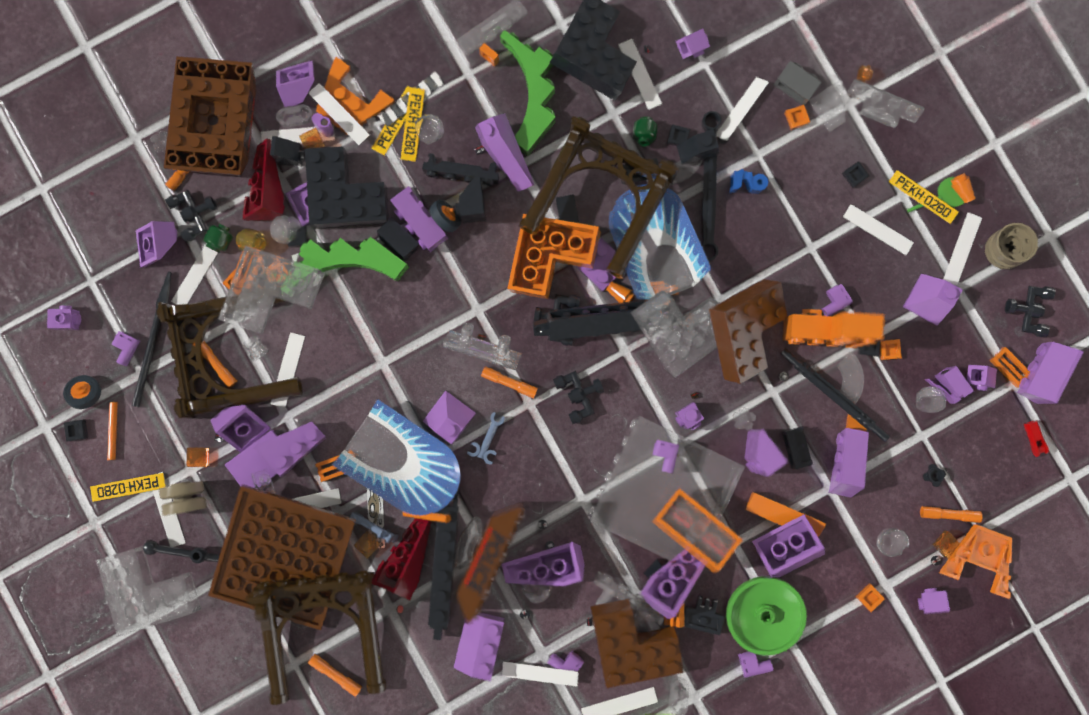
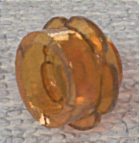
(865, 73)

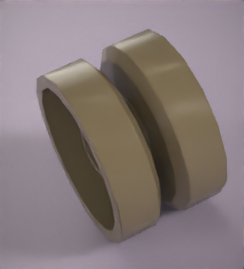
(182, 497)

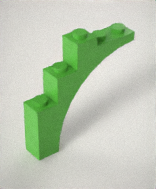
(534, 66)
(370, 256)

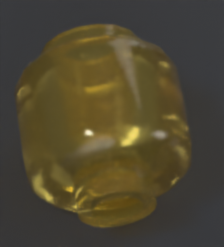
(250, 238)

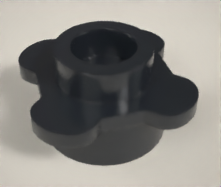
(940, 474)

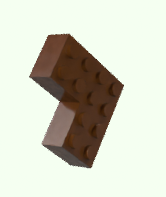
(739, 326)
(629, 655)

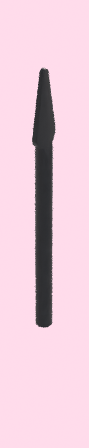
(163, 297)

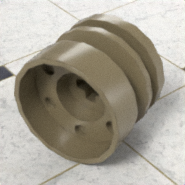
(1020, 242)

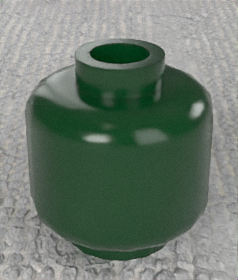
(645, 131)
(218, 238)

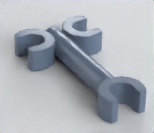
(482, 451)
(382, 533)

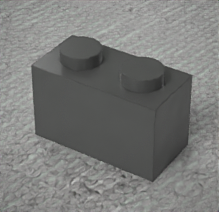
(797, 83)

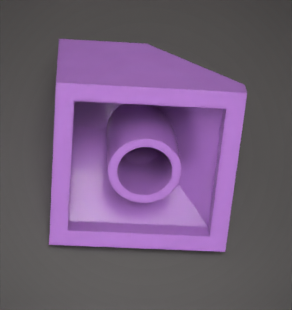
(295, 83)
(154, 241)
(932, 298)
(449, 417)
(239, 426)

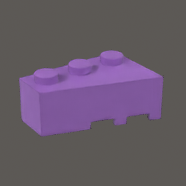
(418, 219)
(290, 448)
(849, 463)

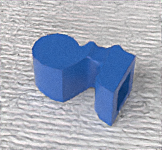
(754, 184)

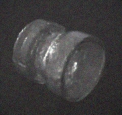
(255, 347)

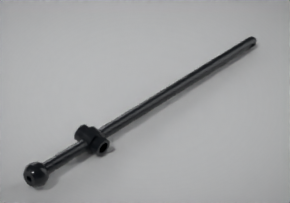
(151, 547)

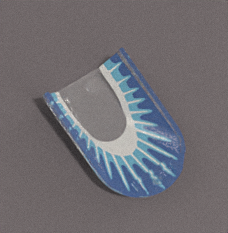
(669, 251)
(401, 462)

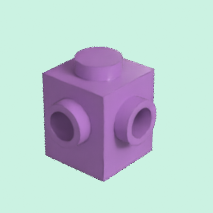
(693, 44)
(63, 318)
(981, 377)
(689, 416)
(933, 601)

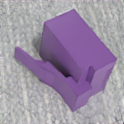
(952, 384)

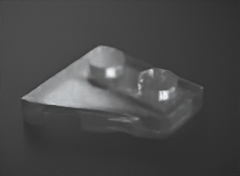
(830, 106)

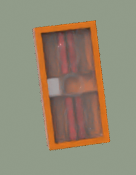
(697, 530)

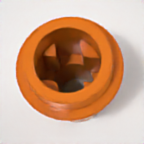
(963, 187)
(620, 293)

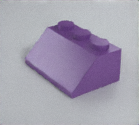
(1049, 373)
(762, 454)
(788, 547)
(479, 646)

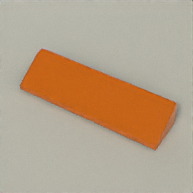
(779, 513)

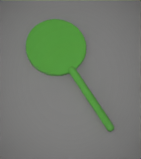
(946, 194)

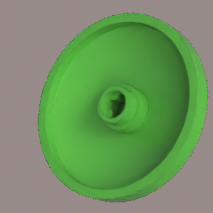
(766, 615)

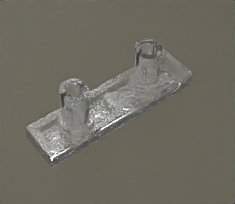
(474, 347)
(621, 592)

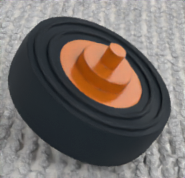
(445, 216)
(82, 392)

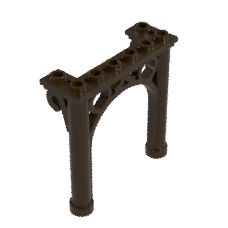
(561, 170)
(187, 406)
(264, 610)

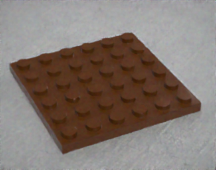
(276, 541)

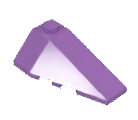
(502, 146)
(550, 567)
(672, 583)

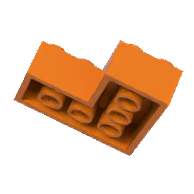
(553, 243)
(839, 330)

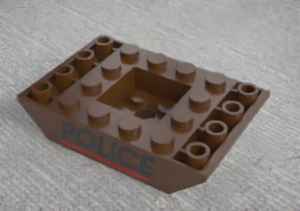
(209, 90)
(488, 559)

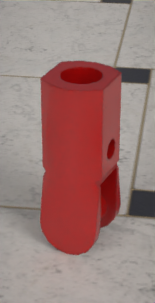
(1034, 434)

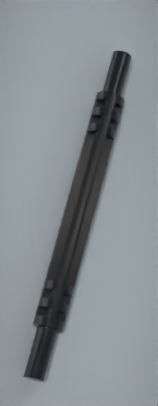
(835, 395)

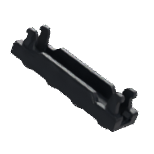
(454, 171)

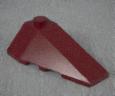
(266, 193)
(403, 567)

